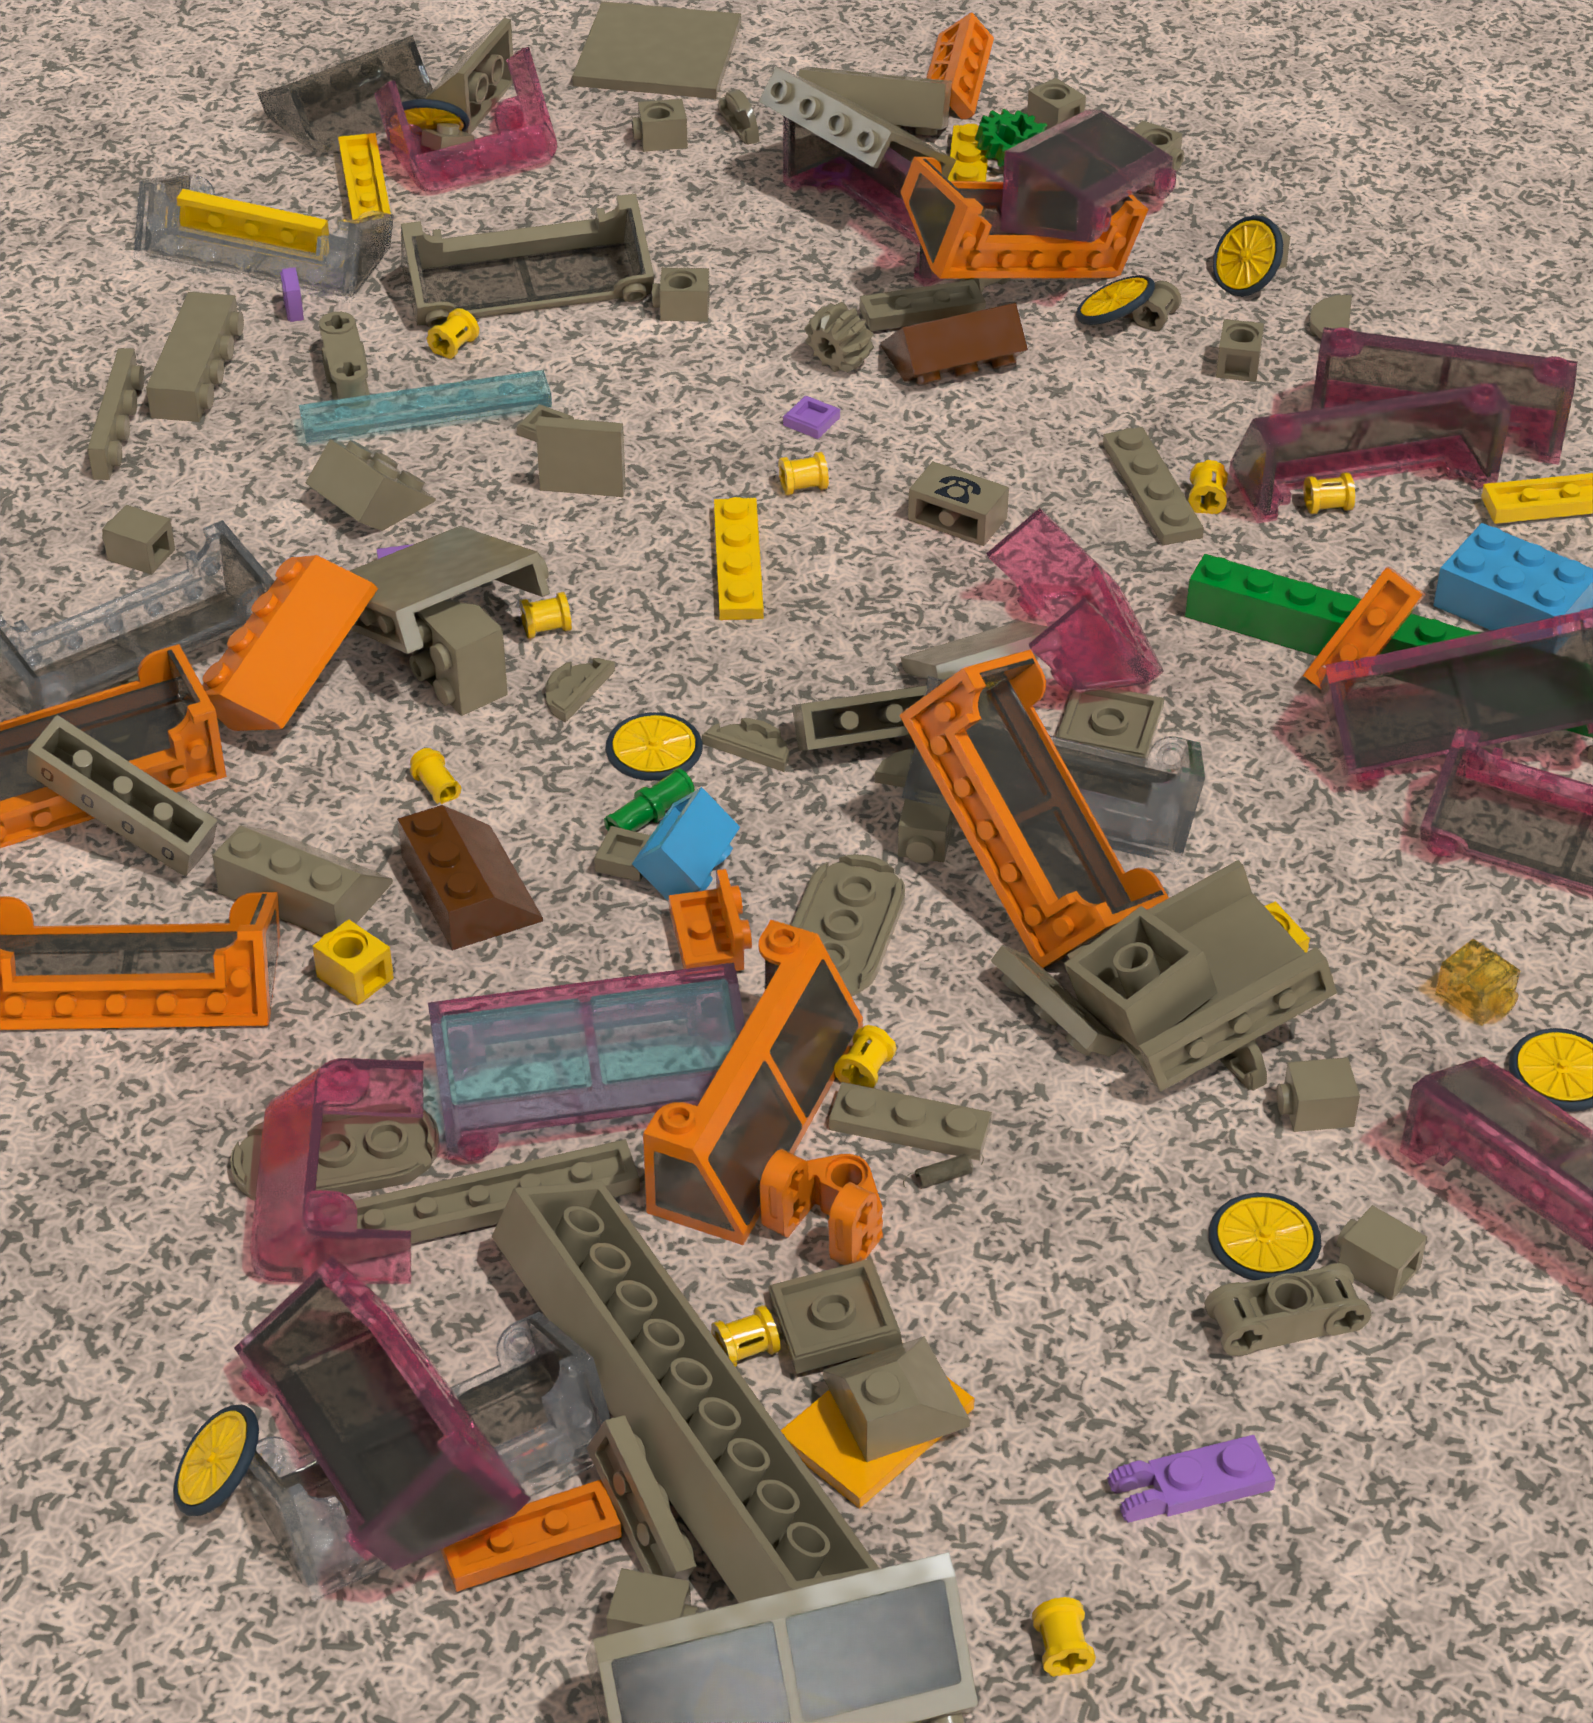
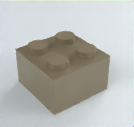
(1141, 977)

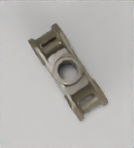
(343, 356)
(1287, 1309)

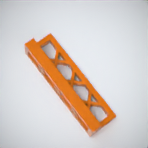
(963, 60)

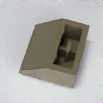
(367, 485)
(460, 655)

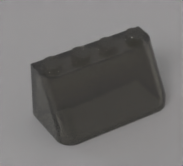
(341, 95)

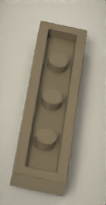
(112, 419)
(1153, 486)

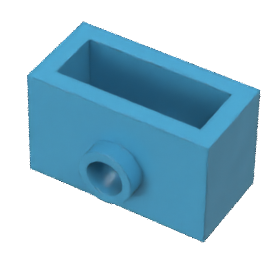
(687, 845)

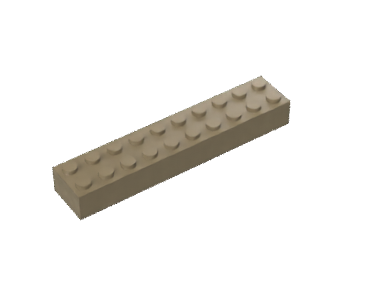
(663, 1369)

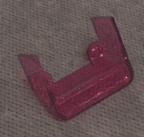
(522, 138)
(1091, 628)
(303, 1226)

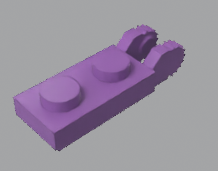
(1193, 1479)

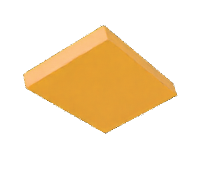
(832, 1453)

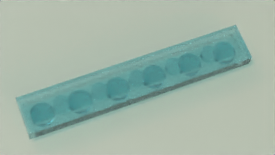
(424, 406)

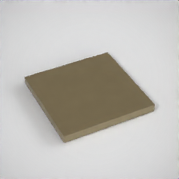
(657, 50)

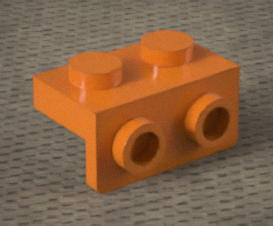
(710, 925)

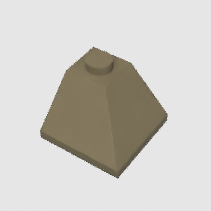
(896, 1398)

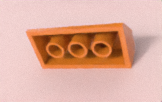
(285, 643)

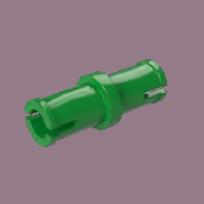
(651, 802)

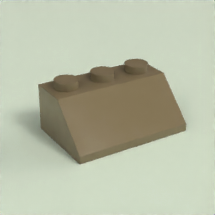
(479, 75)
(312, 885)

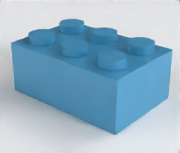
(1510, 582)

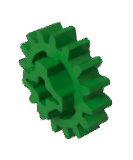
(1004, 131)

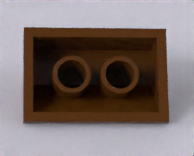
(957, 344)
(464, 876)

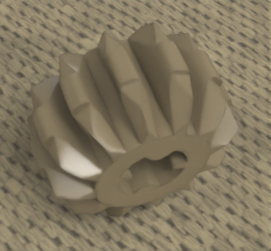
(839, 337)

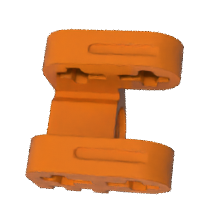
(840, 1187)

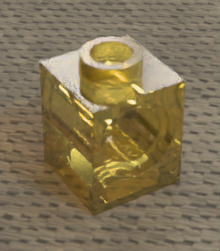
(1478, 982)

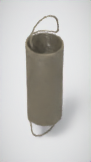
(944, 1170)

